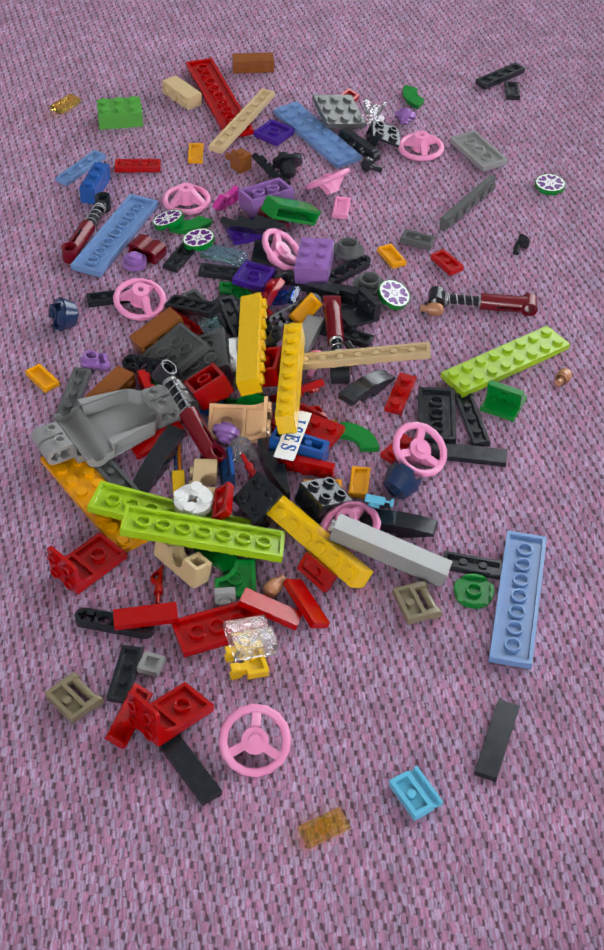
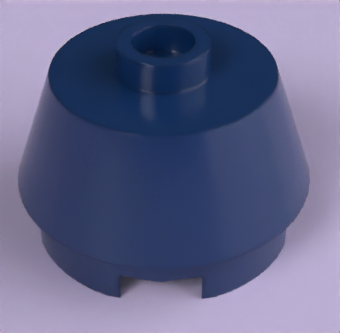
(63, 314)
(400, 481)

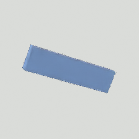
(80, 168)

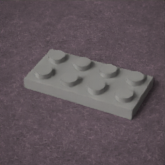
(478, 150)

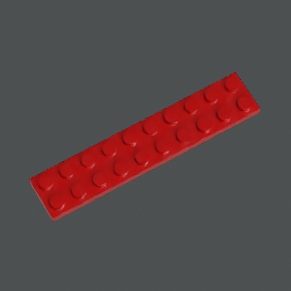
(216, 93)

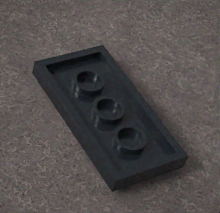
(437, 410)

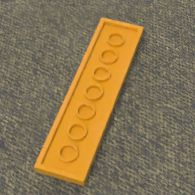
(81, 483)

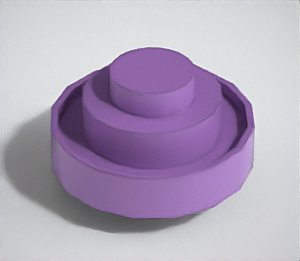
(405, 115)
(134, 261)
(225, 432)

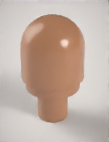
(433, 309)
(562, 375)
(274, 586)

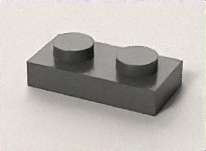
(417, 239)

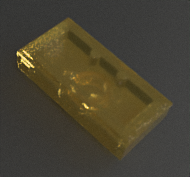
(65, 104)
(324, 827)

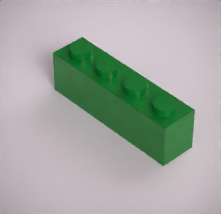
(290, 210)

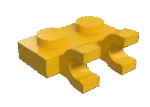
(252, 668)

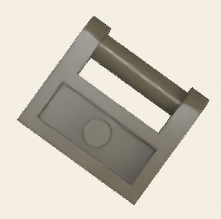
(411, 605)
(68, 702)

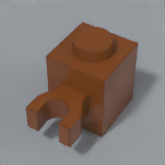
(239, 160)

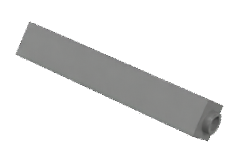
(389, 550)

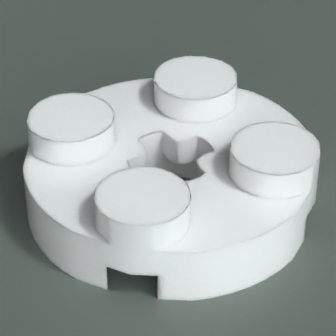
(233, 347)
(193, 491)

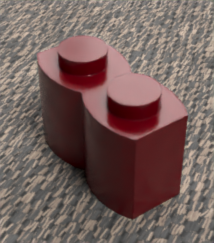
(152, 249)

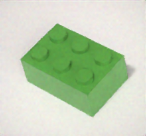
(119, 113)

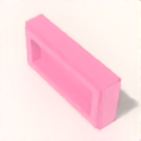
(341, 207)

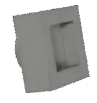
(224, 596)
(151, 664)

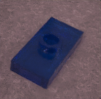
(286, 295)

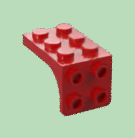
(85, 563)
(167, 714)

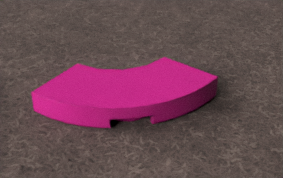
(226, 199)

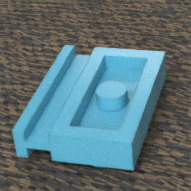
(375, 501)
(415, 793)

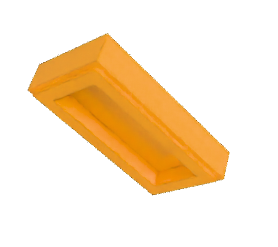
(195, 153)
(391, 256)
(307, 307)
(42, 378)
(359, 482)

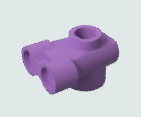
(94, 360)

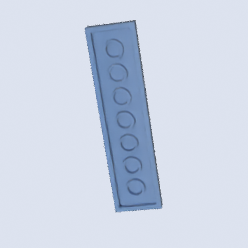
(316, 135)
(114, 235)
(518, 600)

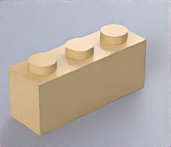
(181, 92)

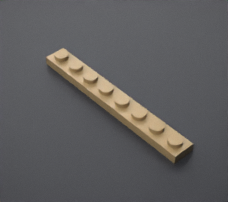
(241, 121)
(367, 355)

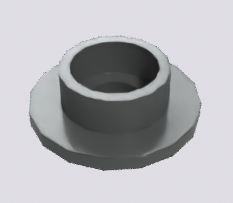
(348, 249)
(369, 280)

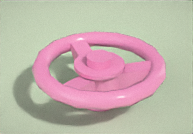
(420, 143)
(329, 182)
(187, 195)
(279, 252)
(139, 298)
(419, 449)
(353, 510)
(254, 740)

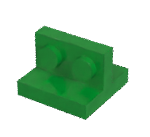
(503, 401)

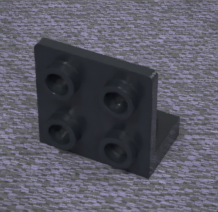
(382, 132)
(362, 312)
(318, 496)
(258, 498)

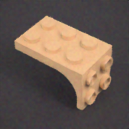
(251, 420)

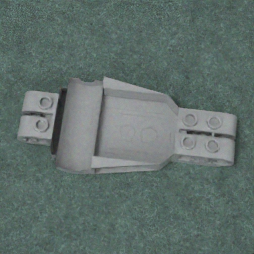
(108, 424)

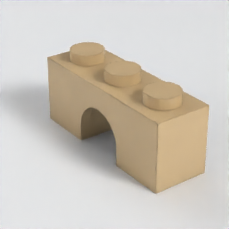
(205, 472)
(191, 569)

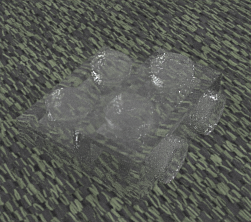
(250, 638)

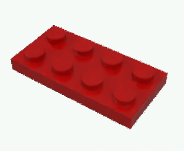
(319, 428)
(205, 629)

